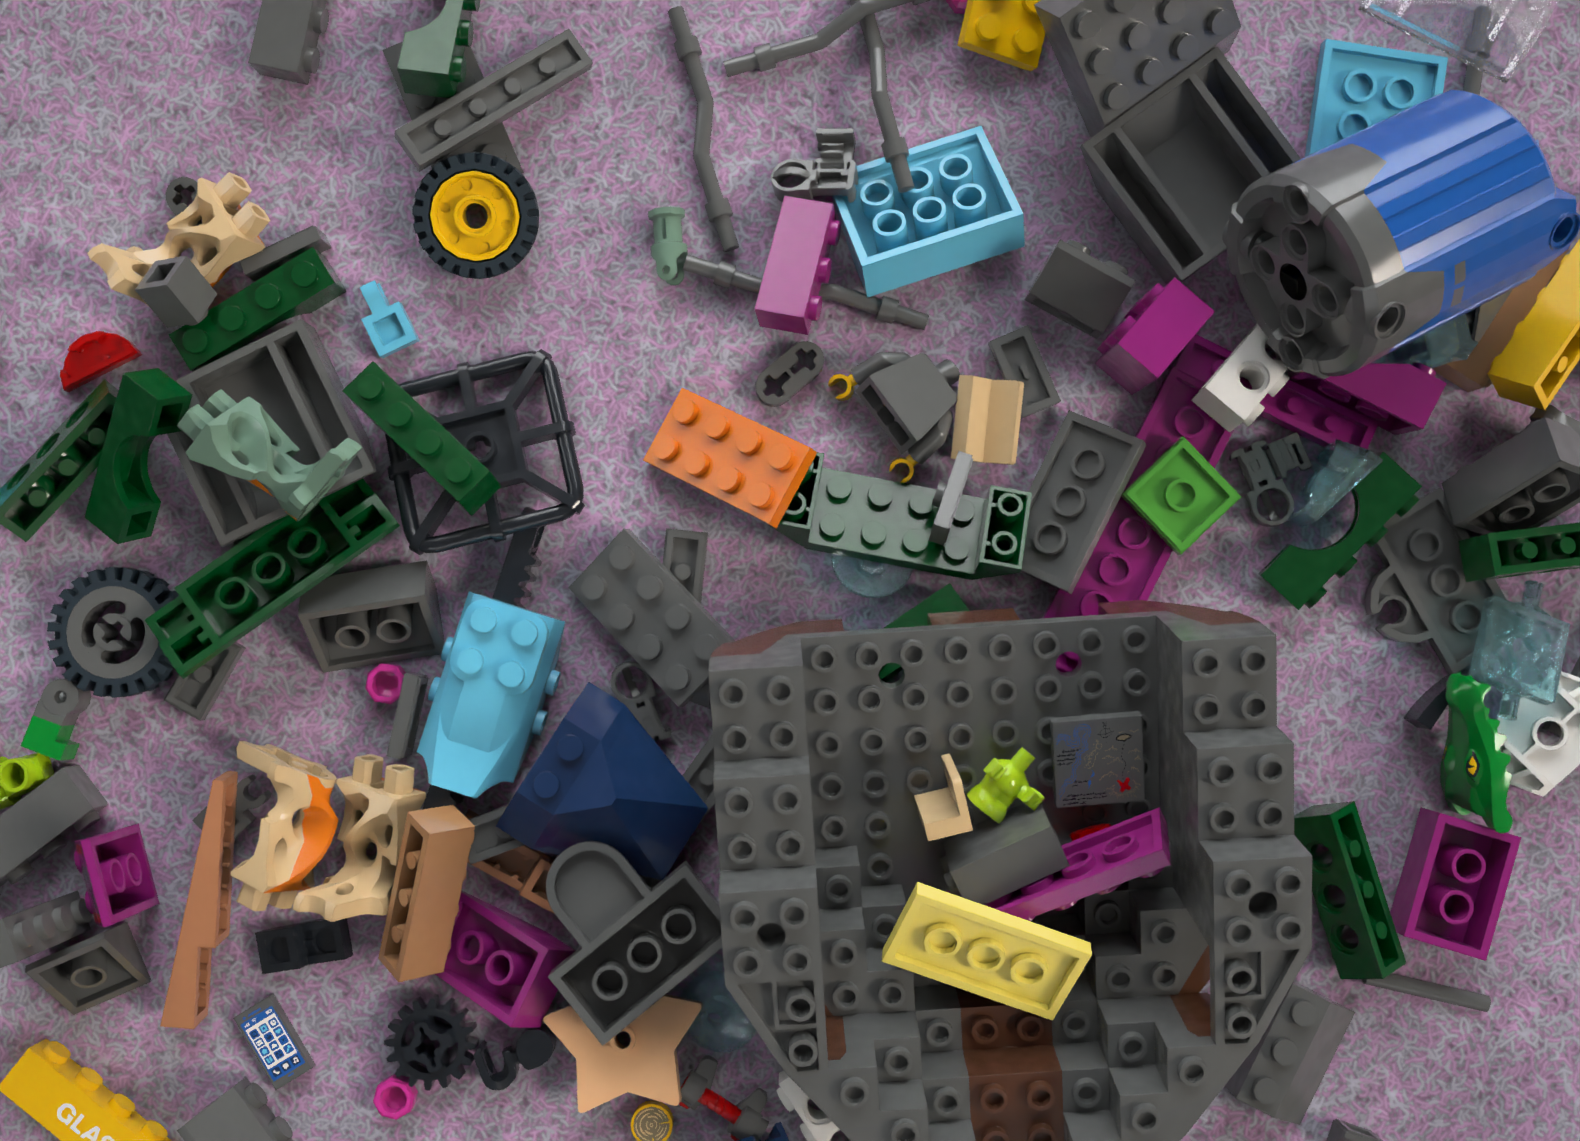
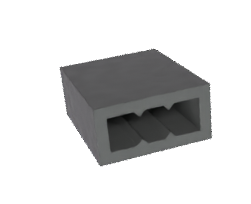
(1002, 856)

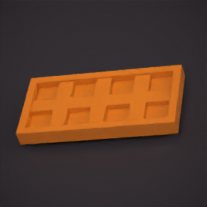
(730, 457)

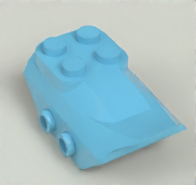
(489, 695)

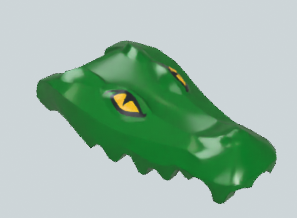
(1472, 763)

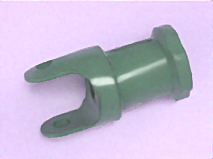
(668, 243)

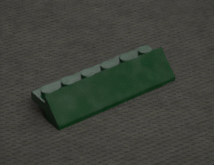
(267, 575)

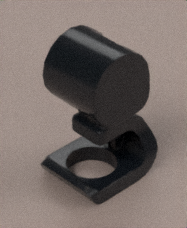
(531, 1051)

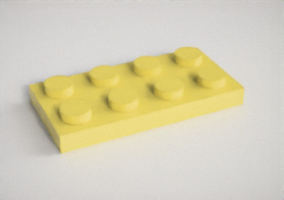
(986, 951)

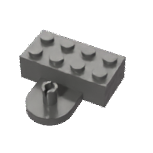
(629, 936)

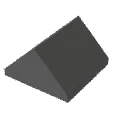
(92, 970)

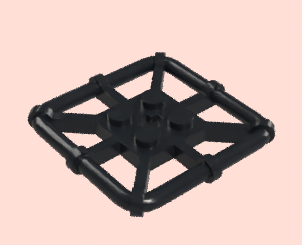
(499, 428)

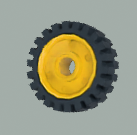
(442, 220)

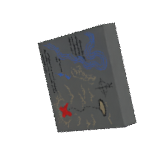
(1097, 759)

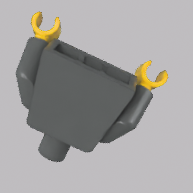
(907, 400)

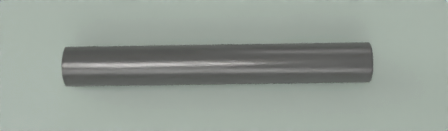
(1432, 991)

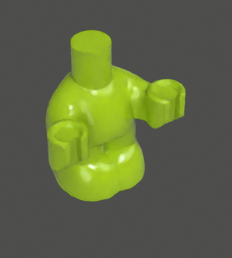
(1003, 784)

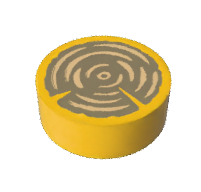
(652, 1121)

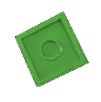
(1180, 495)

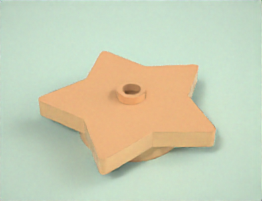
(642, 1068)

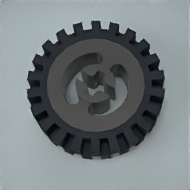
(88, 645)

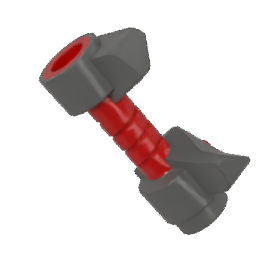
(743, 1118)

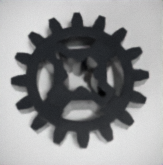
(426, 1024)

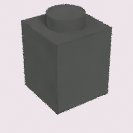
(176, 292)

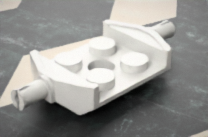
(1537, 765)

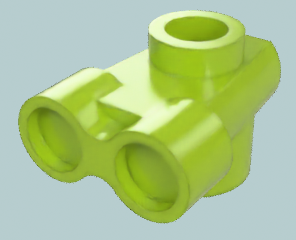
(22, 776)

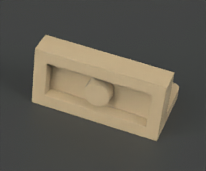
(987, 419)
(945, 810)

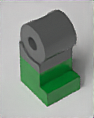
(55, 720)

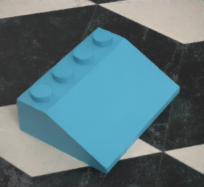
(947, 221)

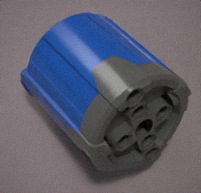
(1396, 232)

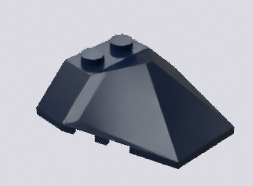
(605, 785)

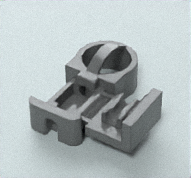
(831, 175)
(1266, 467)
(646, 714)

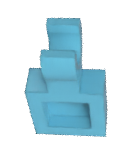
(387, 325)

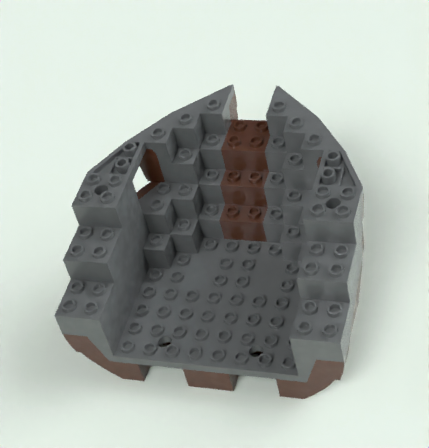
(830, 844)

